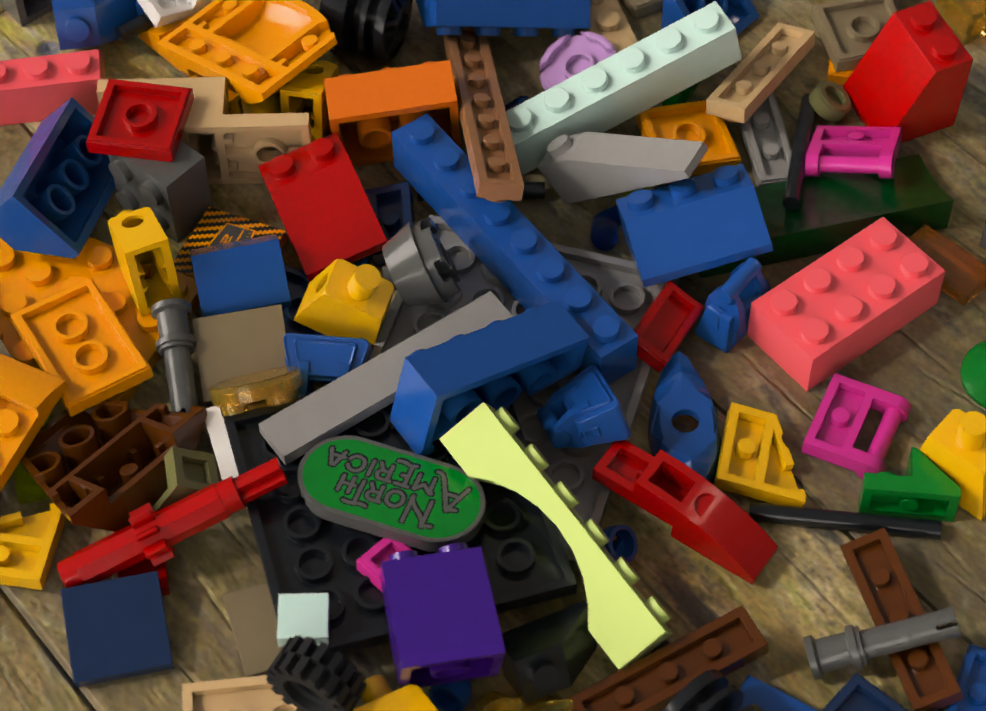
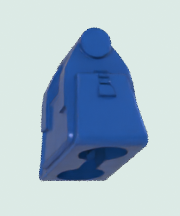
(729, 306)
(323, 357)
(583, 413)

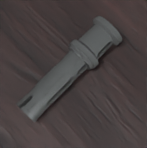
(176, 347)
(857, 646)

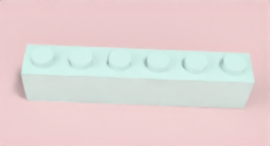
(625, 83)

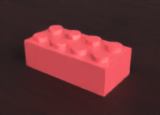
(844, 303)

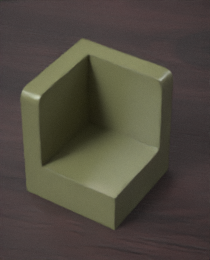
(186, 474)

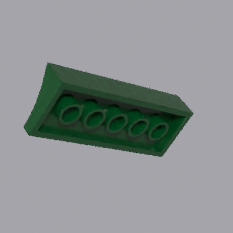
(845, 204)

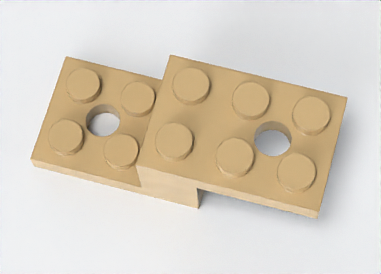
(232, 141)

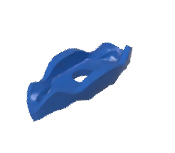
(684, 393)

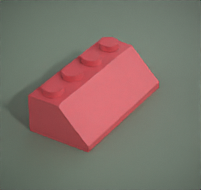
(41, 84)

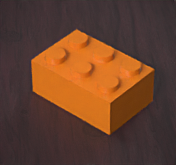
(375, 103)

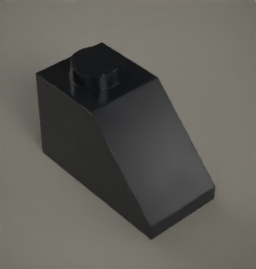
(548, 652)

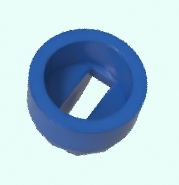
(625, 543)
(451, 695)

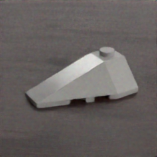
(609, 164)

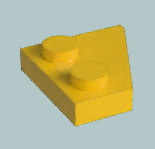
(755, 458)
(29, 547)

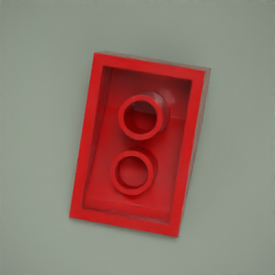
(322, 205)

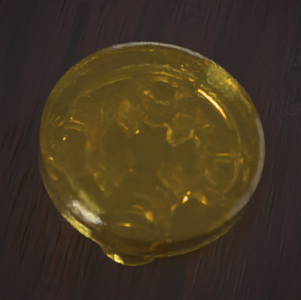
(273, 385)

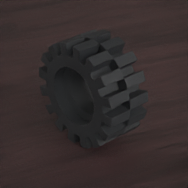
(315, 677)

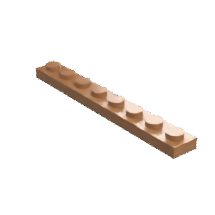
(483, 118)

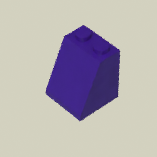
(441, 616)

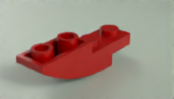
(692, 505)

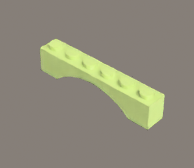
(617, 611)

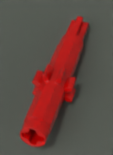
(156, 532)

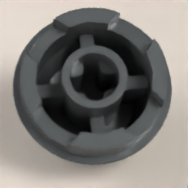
(420, 265)

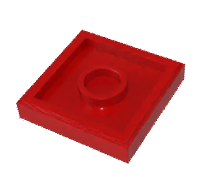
(140, 120)

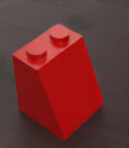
(911, 74)

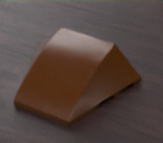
(109, 459)

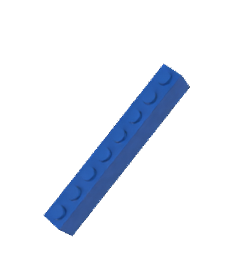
(510, 244)

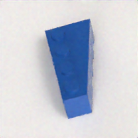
(485, 366)

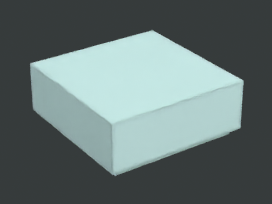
(304, 616)

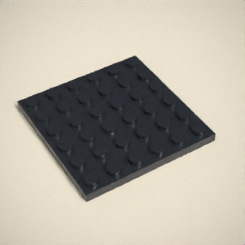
(319, 556)

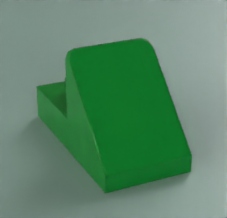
(919, 494)

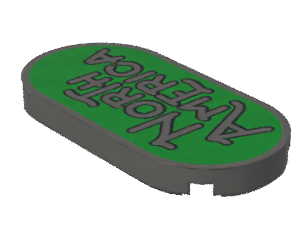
(391, 492)

